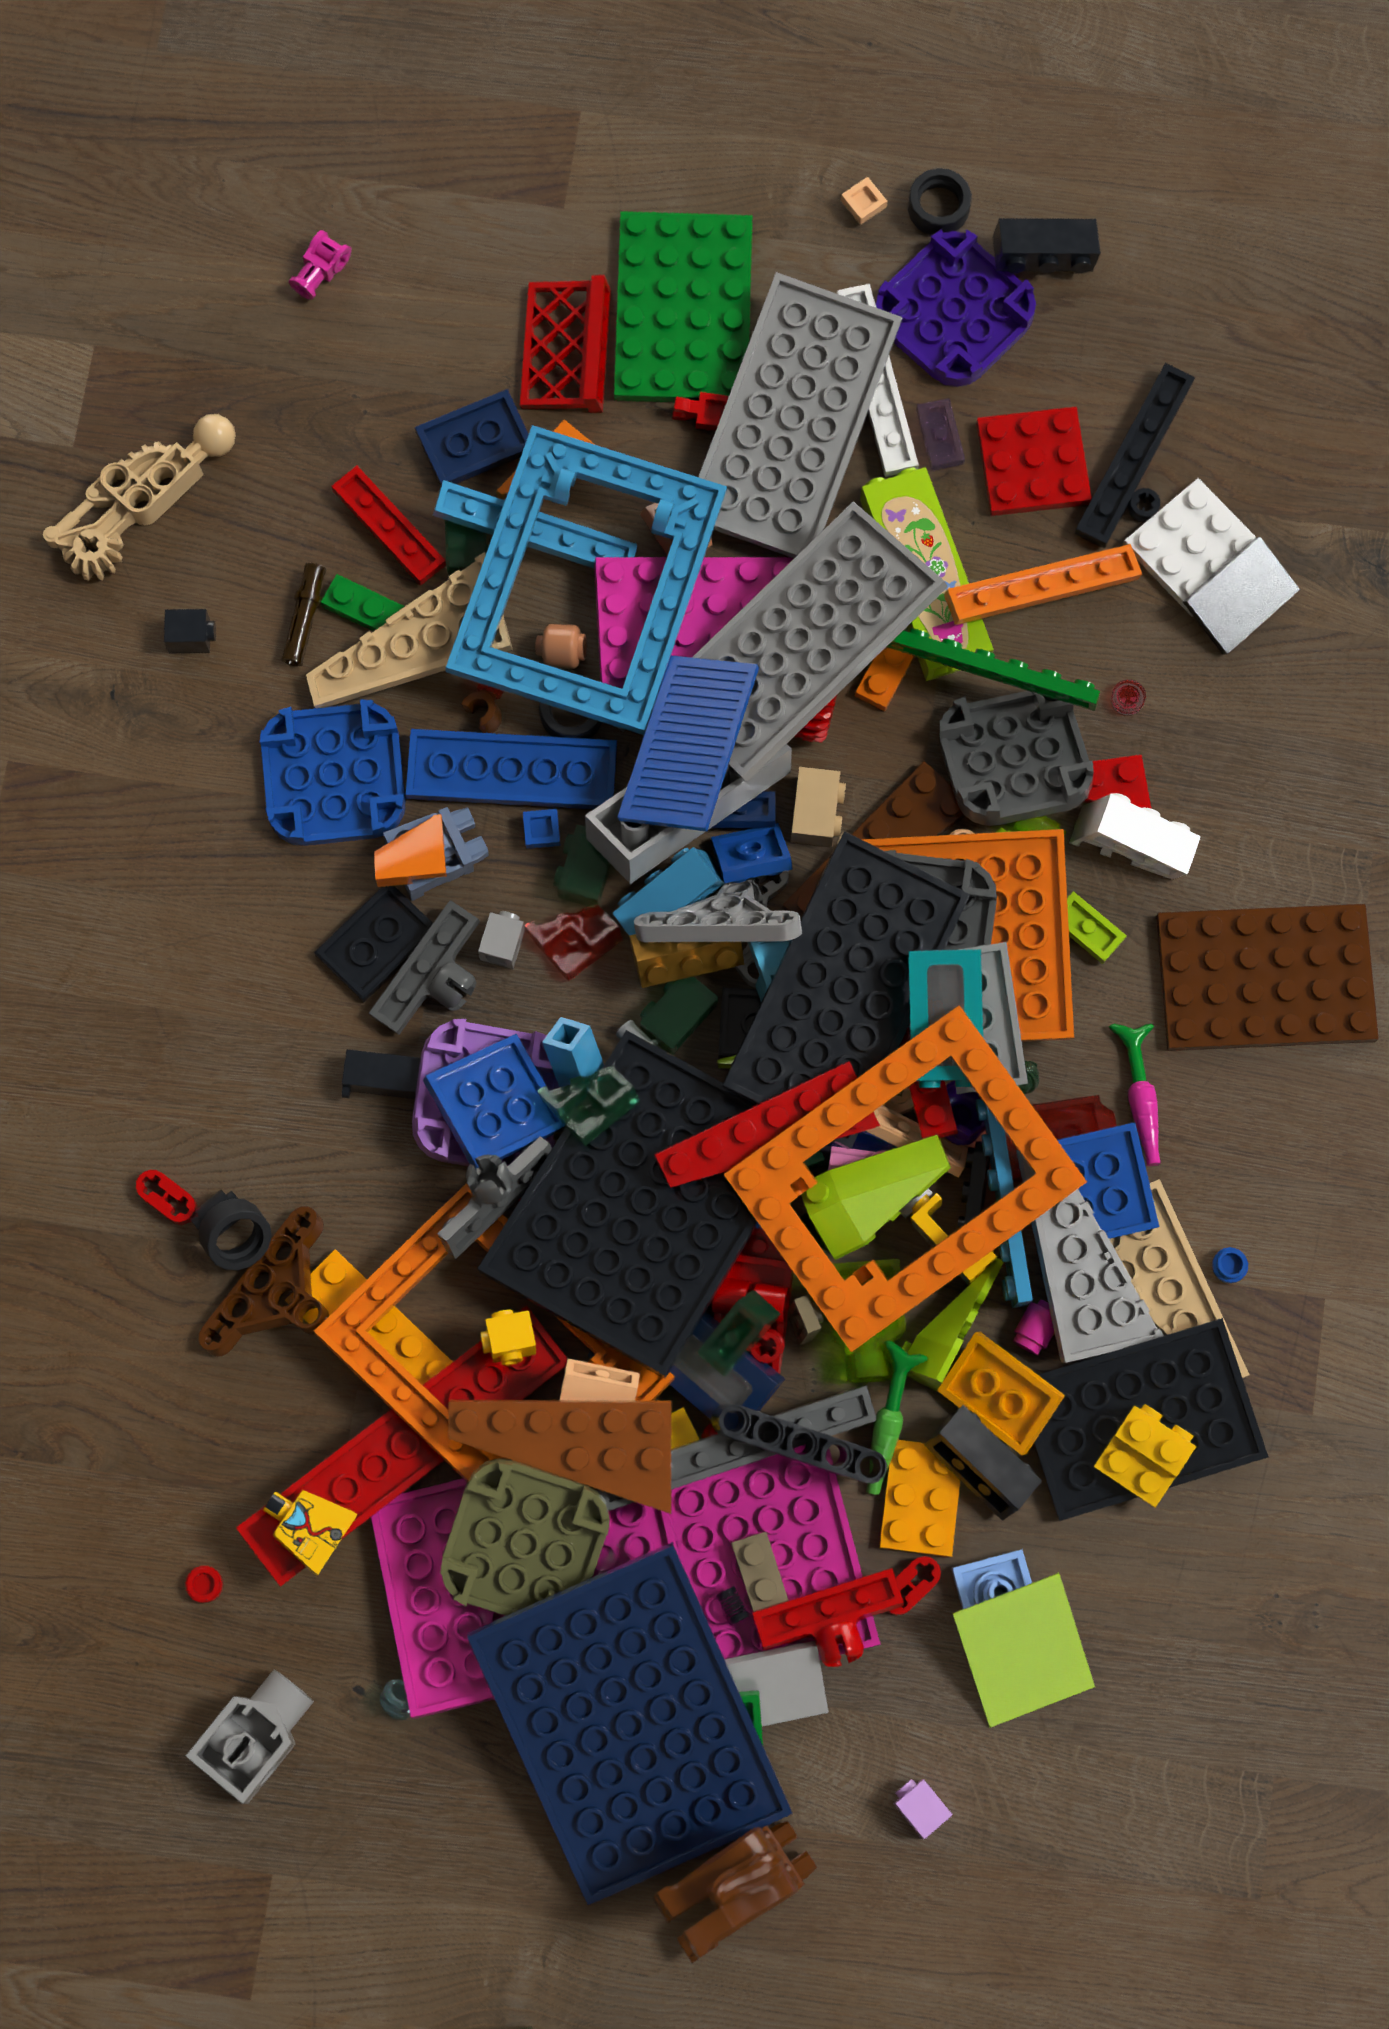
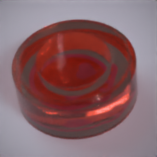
(1128, 697)

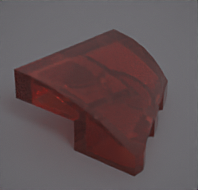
(576, 939)

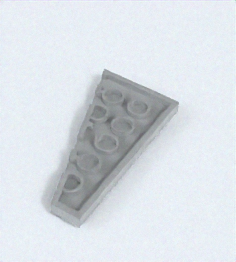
(1086, 1282)

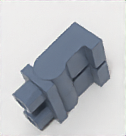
(458, 855)

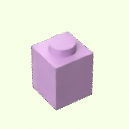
(921, 1807)

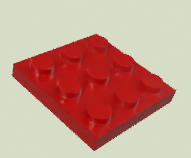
(1033, 461)

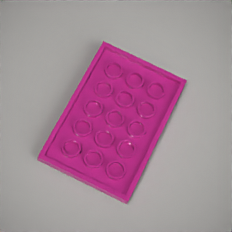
(627, 590)

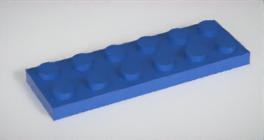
(510, 769)

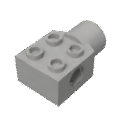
(251, 1737)

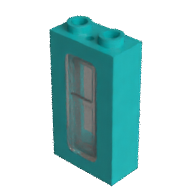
(937, 985)

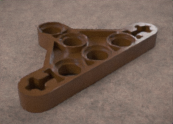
(262, 1304)

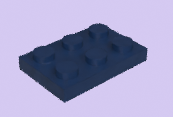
(473, 438)

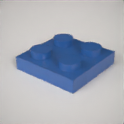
(751, 854)

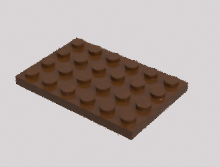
(1266, 977)

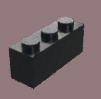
(1046, 245)
(983, 1462)

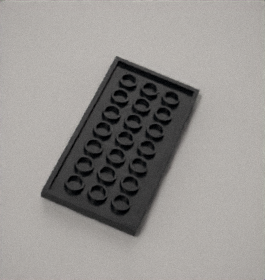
(847, 974)

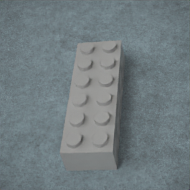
(640, 847)

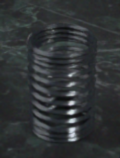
(739, 1616)

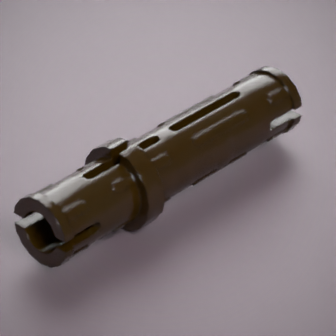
(307, 601)

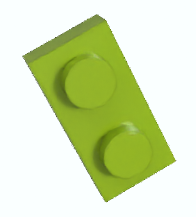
(1092, 929)

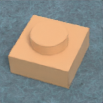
(864, 200)

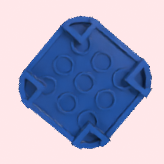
(332, 773)

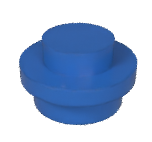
(1230, 1265)

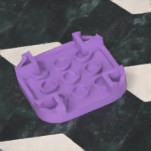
(445, 1046)

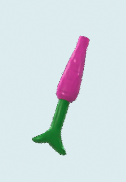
(1141, 1093)

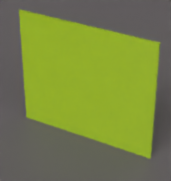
(1024, 1650)

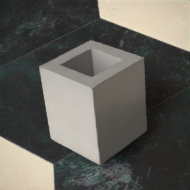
(502, 939)

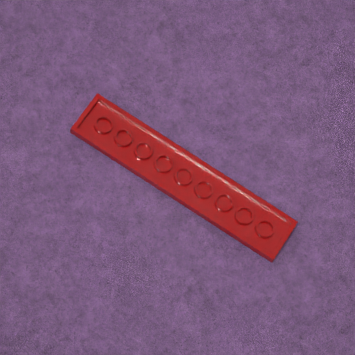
(391, 1455)

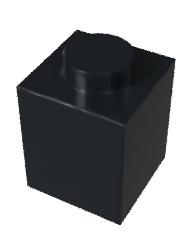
(188, 631)

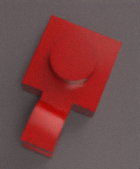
(705, 411)

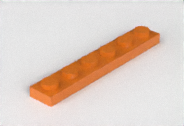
(1042, 584)

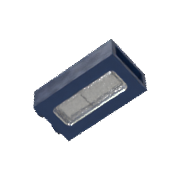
(746, 1385)

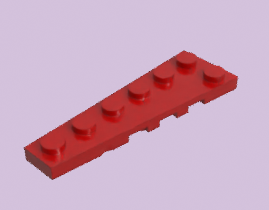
(740, 1136)

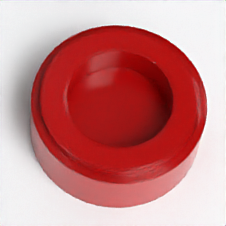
(204, 1584)

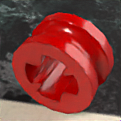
(769, 1357)

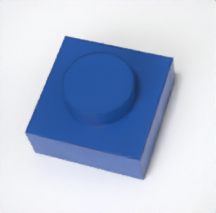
(541, 828)

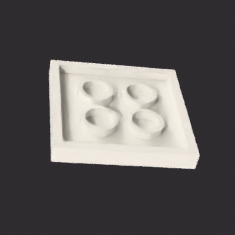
(1189, 540)

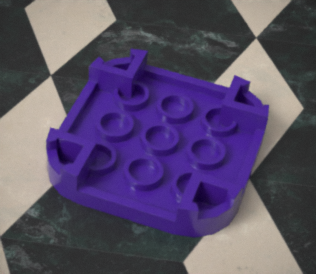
(957, 308)

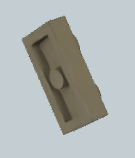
(805, 1319)
(759, 1571)

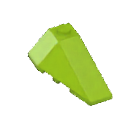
(865, 1194)
(946, 1332)

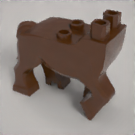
(741, 1884)

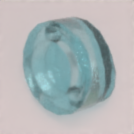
(394, 1700)

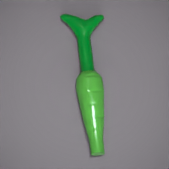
(889, 1418)

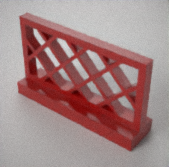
(593, 338)

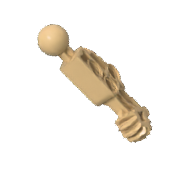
(142, 475)

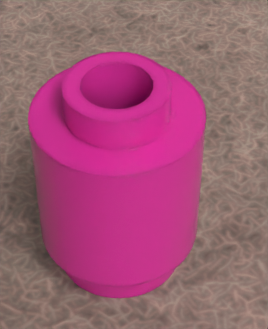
(1034, 1328)

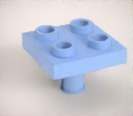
(990, 1577)

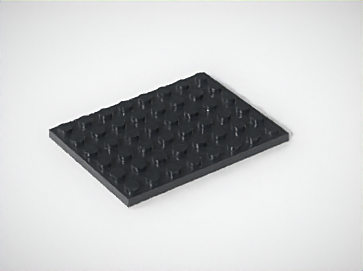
(609, 1237)

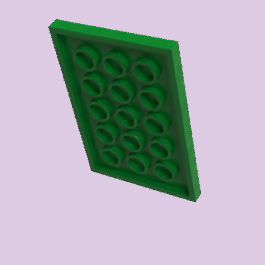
(681, 304)

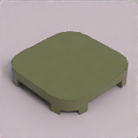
(522, 1537)

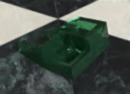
(591, 1102)

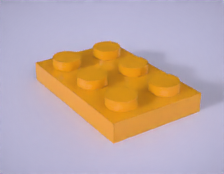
(1001, 1392)
(919, 1503)

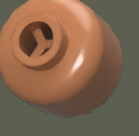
(561, 646)

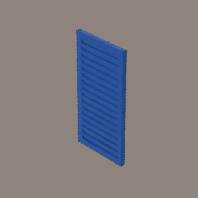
(688, 743)

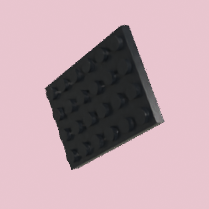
(1182, 1376)

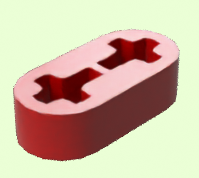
(161, 1203)
(921, 1589)

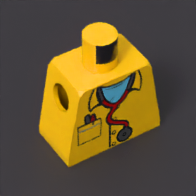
(309, 1527)

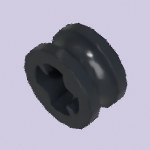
(1146, 494)

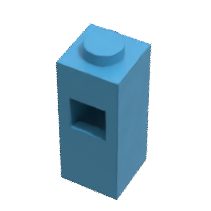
(572, 1051)

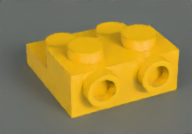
(1145, 1454)

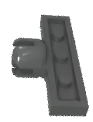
(430, 971)
(494, 1191)

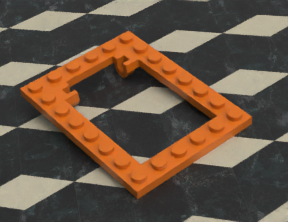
(778, 1176)
(348, 1338)

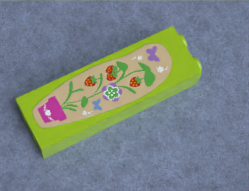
(912, 514)

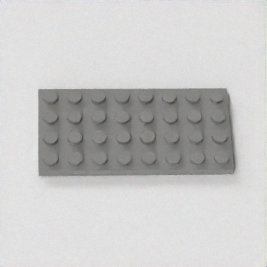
(796, 413)
(819, 628)

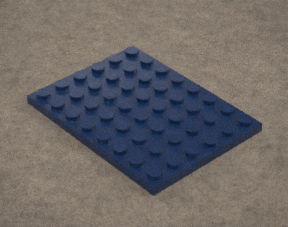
(629, 1723)

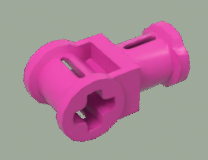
(321, 262)

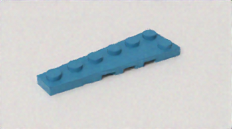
(1016, 1283)

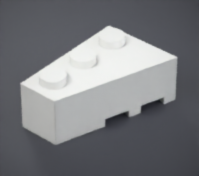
(1136, 834)

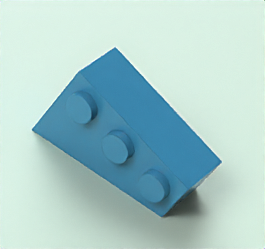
(686, 881)

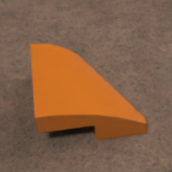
(412, 855)

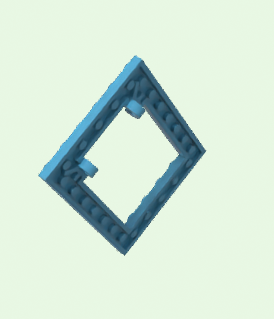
(547, 472)

